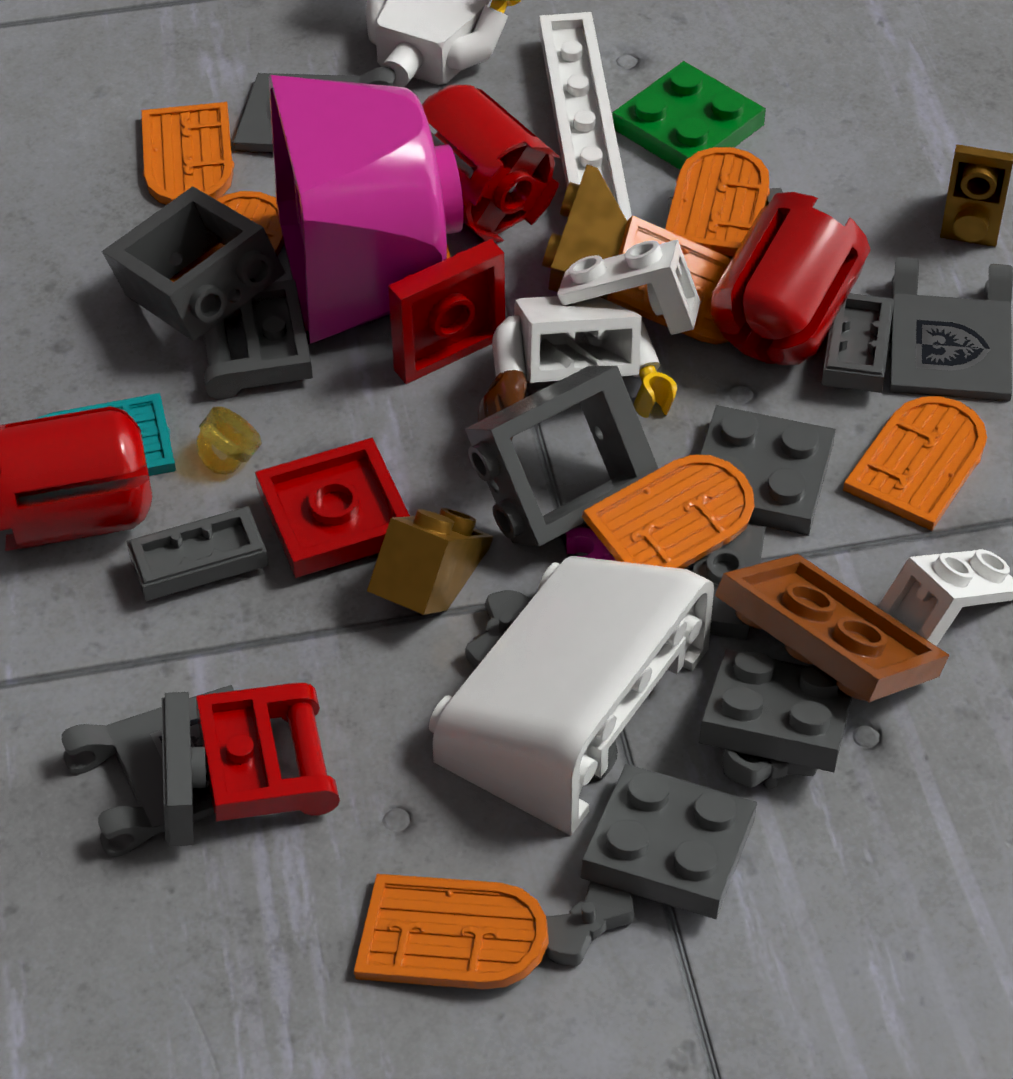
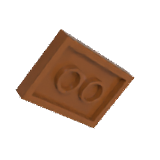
(831, 627)

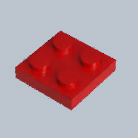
(447, 310)
(330, 505)

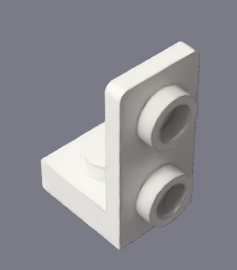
(649, 263)
(937, 586)

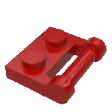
(244, 757)

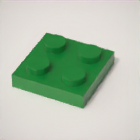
(687, 115)

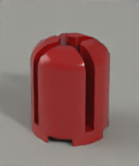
(492, 157)
(788, 280)
(72, 477)

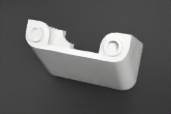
(569, 681)

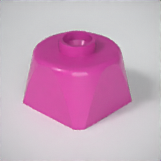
(357, 195)

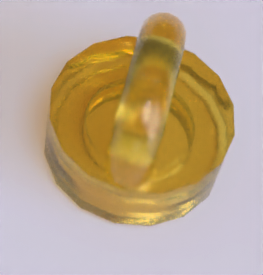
(228, 434)

